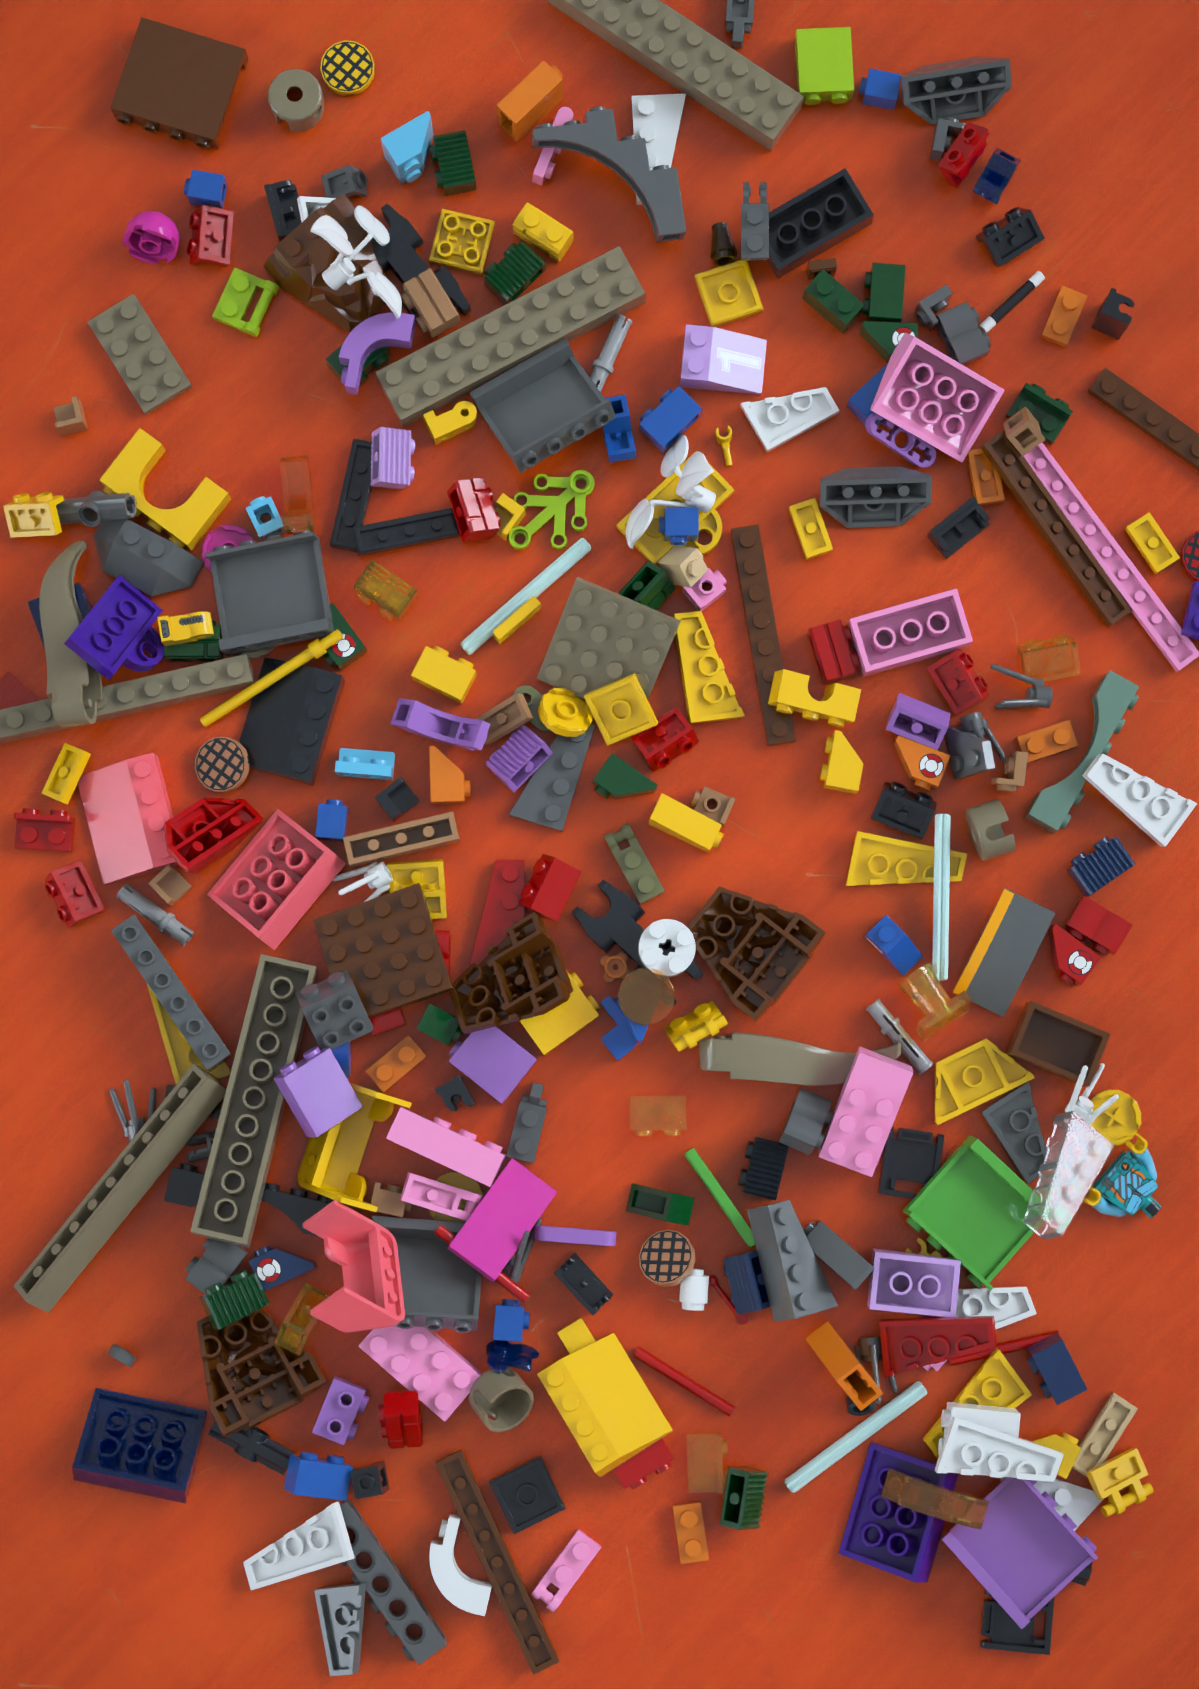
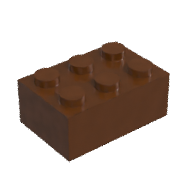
(1057, 1043)

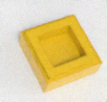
(576, 1336)

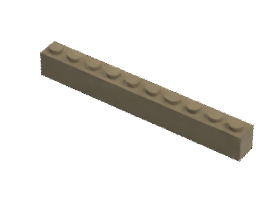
(136, 696)
(120, 1188)

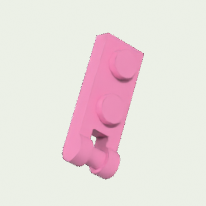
(544, 166)
(439, 1196)
(566, 1569)

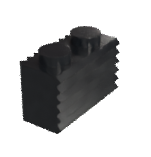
(764, 1168)

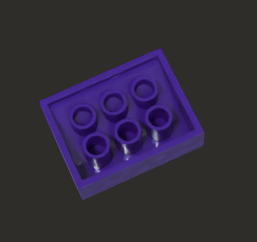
(888, 1533)

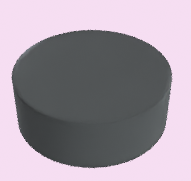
(122, 1355)

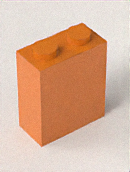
(530, 101)
(844, 1366)

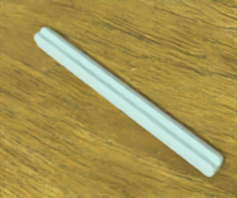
(534, 588)
(941, 896)
(855, 1437)

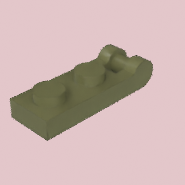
(634, 864)

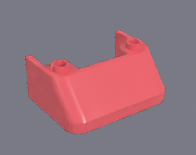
(369, 1268)

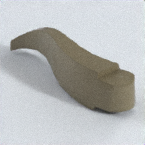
(70, 680)
(778, 1059)

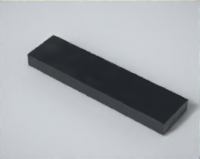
(354, 496)
(405, 532)

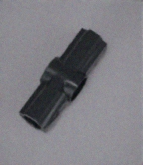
(256, 1446)

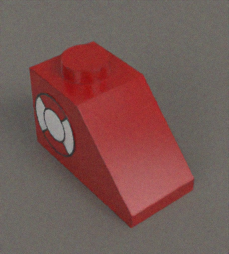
(1070, 956)

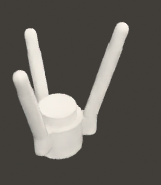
(377, 876)
(1082, 1105)

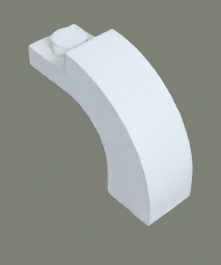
(457, 1587)

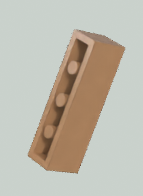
(401, 839)

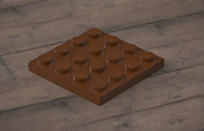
(387, 950)

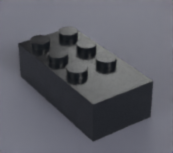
(815, 222)

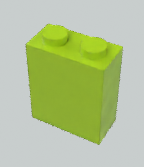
(824, 65)

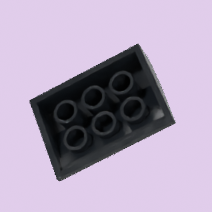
(291, 722)

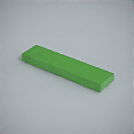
(720, 1196)

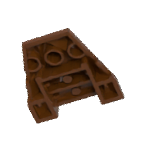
(304, 257)
(753, 947)
(514, 981)
(252, 1375)

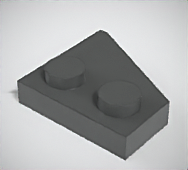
(968, 753)

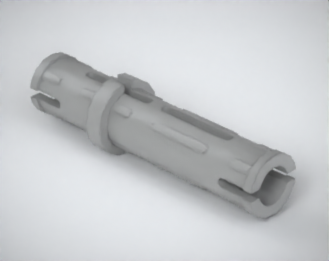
(603, 365)
(164, 921)
(898, 1035)

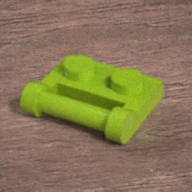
(237, 299)

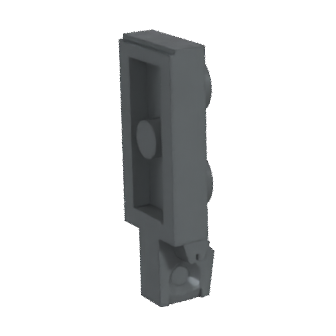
(739, 20)
(528, 1125)

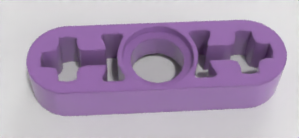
(912, 456)
(575, 1235)

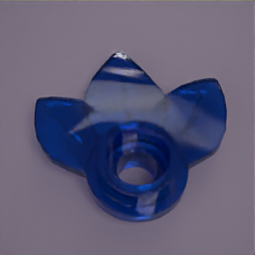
(504, 1355)

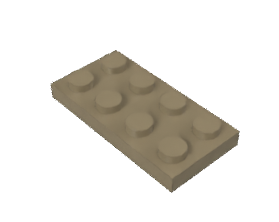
(139, 354)

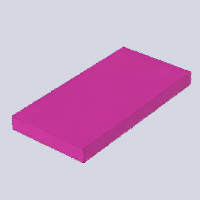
(500, 1220)

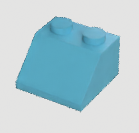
(409, 148)

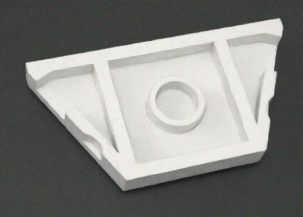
(1070, 1499)

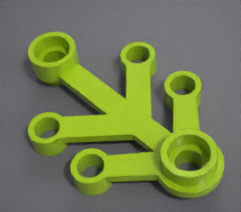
(555, 507)

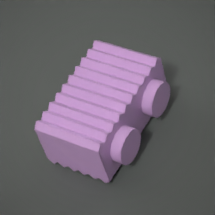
(392, 458)

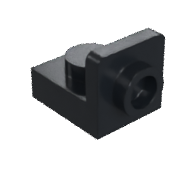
(370, 1480)

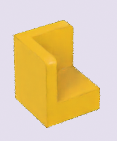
(510, 515)

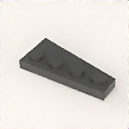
(553, 784)

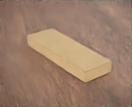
(1104, 1433)

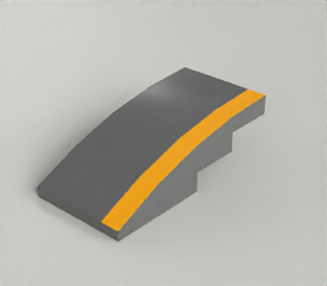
(1004, 951)

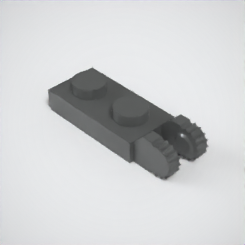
(755, 225)

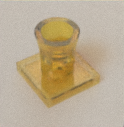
(933, 1001)

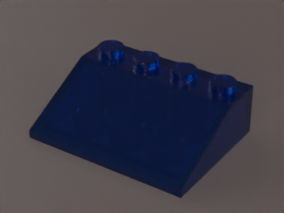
(139, 1445)

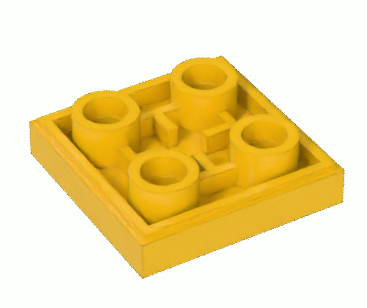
(462, 242)

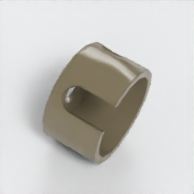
(300, 114)
(986, 830)
(503, 1397)

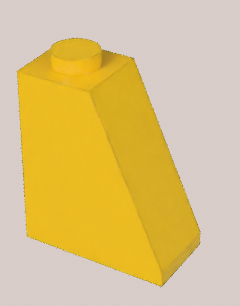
(685, 824)

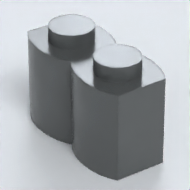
(962, 335)
(806, 1122)
(215, 1264)

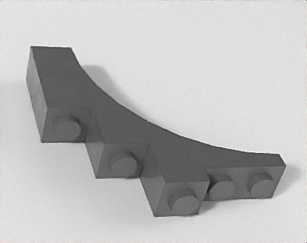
(628, 158)

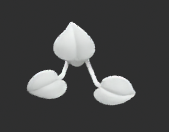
(342, 269)
(688, 487)

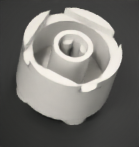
(681, 940)

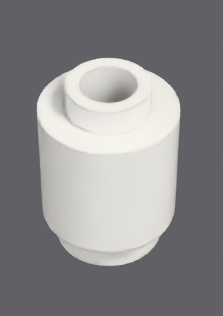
(694, 1290)

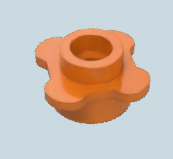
(619, 960)

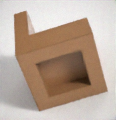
(70, 417)
(170, 885)

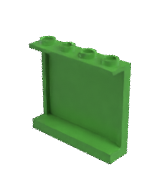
(973, 1211)

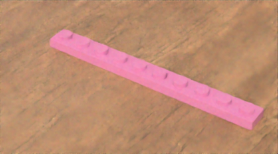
(1119, 568)

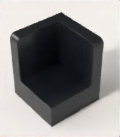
(397, 799)

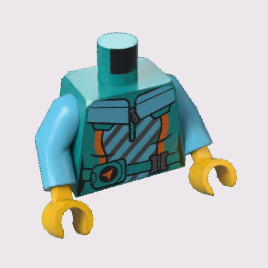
(1127, 1184)

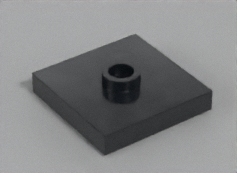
(527, 1494)

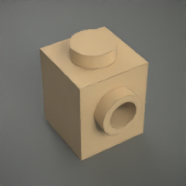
(683, 565)

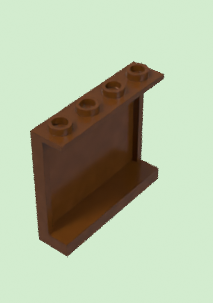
(178, 83)

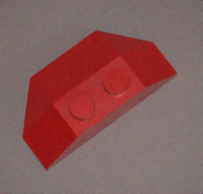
(208, 831)

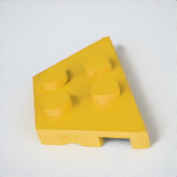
(974, 1078)

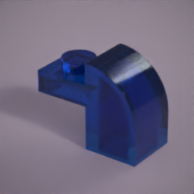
(996, 175)

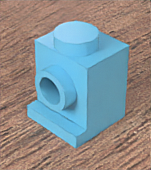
(265, 506)

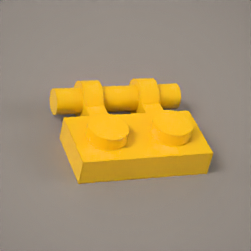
(695, 1026)
(1116, 1474)

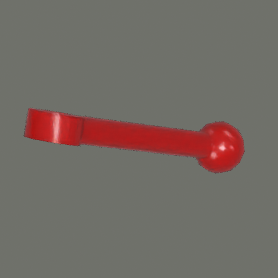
(740, 1318)

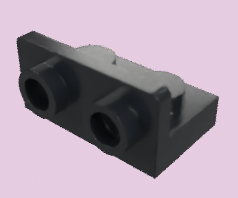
(1010, 235)
(904, 809)

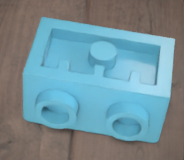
(365, 764)

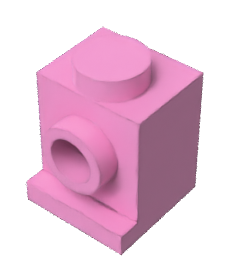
(702, 599)

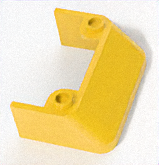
(335, 1156)

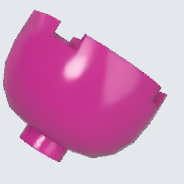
(151, 237)

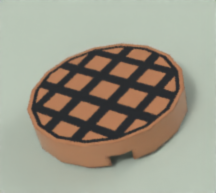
(222, 764)
(667, 1258)

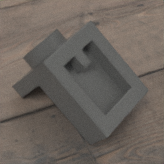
(943, 132)
(346, 181)
(935, 302)

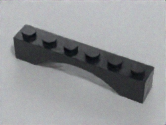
(186, 1184)

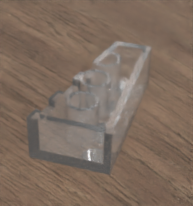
(1069, 1169)

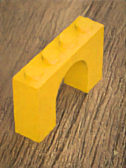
(185, 523)

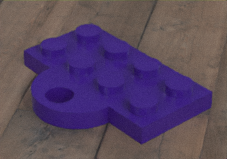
(119, 631)

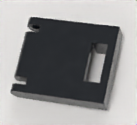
(910, 1159)
(1006, 1633)

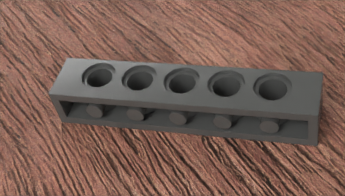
(171, 993)
(432, 1636)

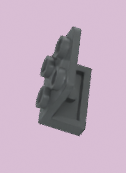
(334, 1010)

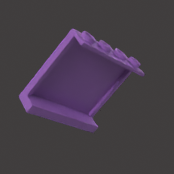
(1022, 1549)

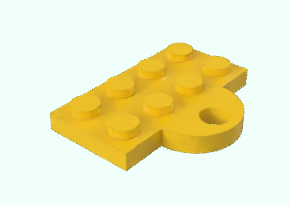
(652, 542)

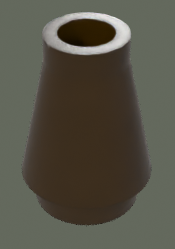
(722, 246)

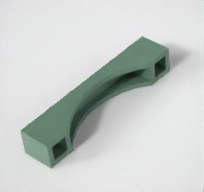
(1109, 704)

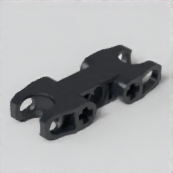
(406, 264)
(621, 928)

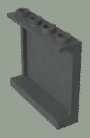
(542, 405)
(271, 592)
(435, 1282)

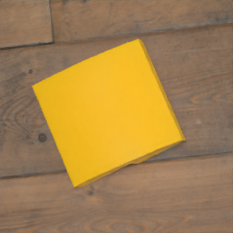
(431, 878)

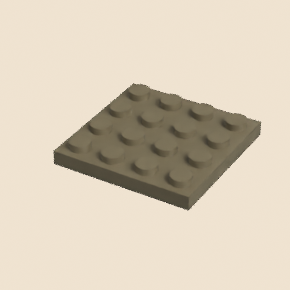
(606, 640)

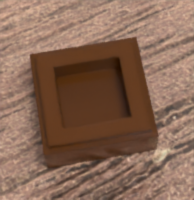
(816, 267)

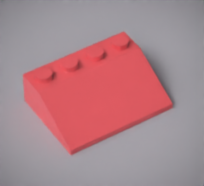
(127, 817)
(276, 879)

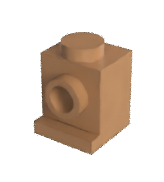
(1023, 431)
(723, 808)
(389, 1200)

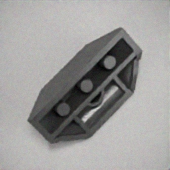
(956, 88)
(875, 495)
(144, 558)

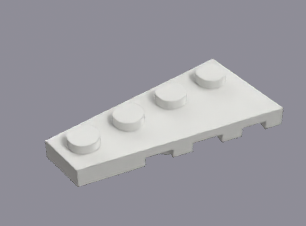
(658, 121)
(1143, 801)
(989, 1452)
(310, 1547)

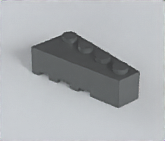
(788, 1263)

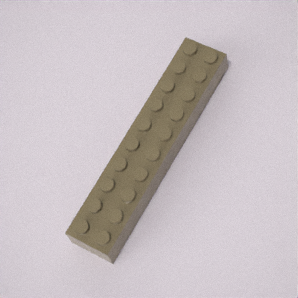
(693, 63)
(510, 336)
(252, 1104)

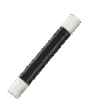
(1011, 302)

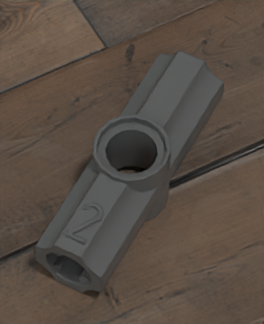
(96, 508)

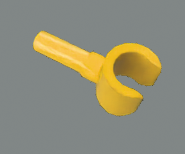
(724, 442)

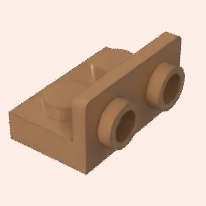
(1015, 769)

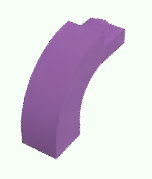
(369, 336)
(440, 726)

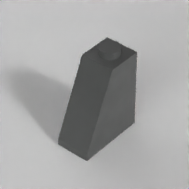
(837, 1254)

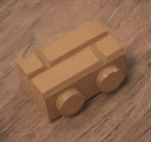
(430, 303)

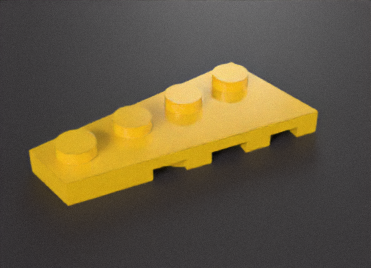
(704, 681)
(892, 861)
(178, 1050)
(990, 1386)

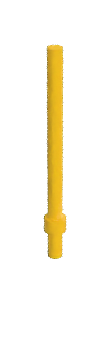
(315, 649)

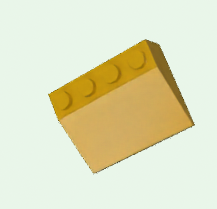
(605, 1403)

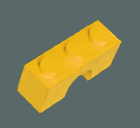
(791, 694)

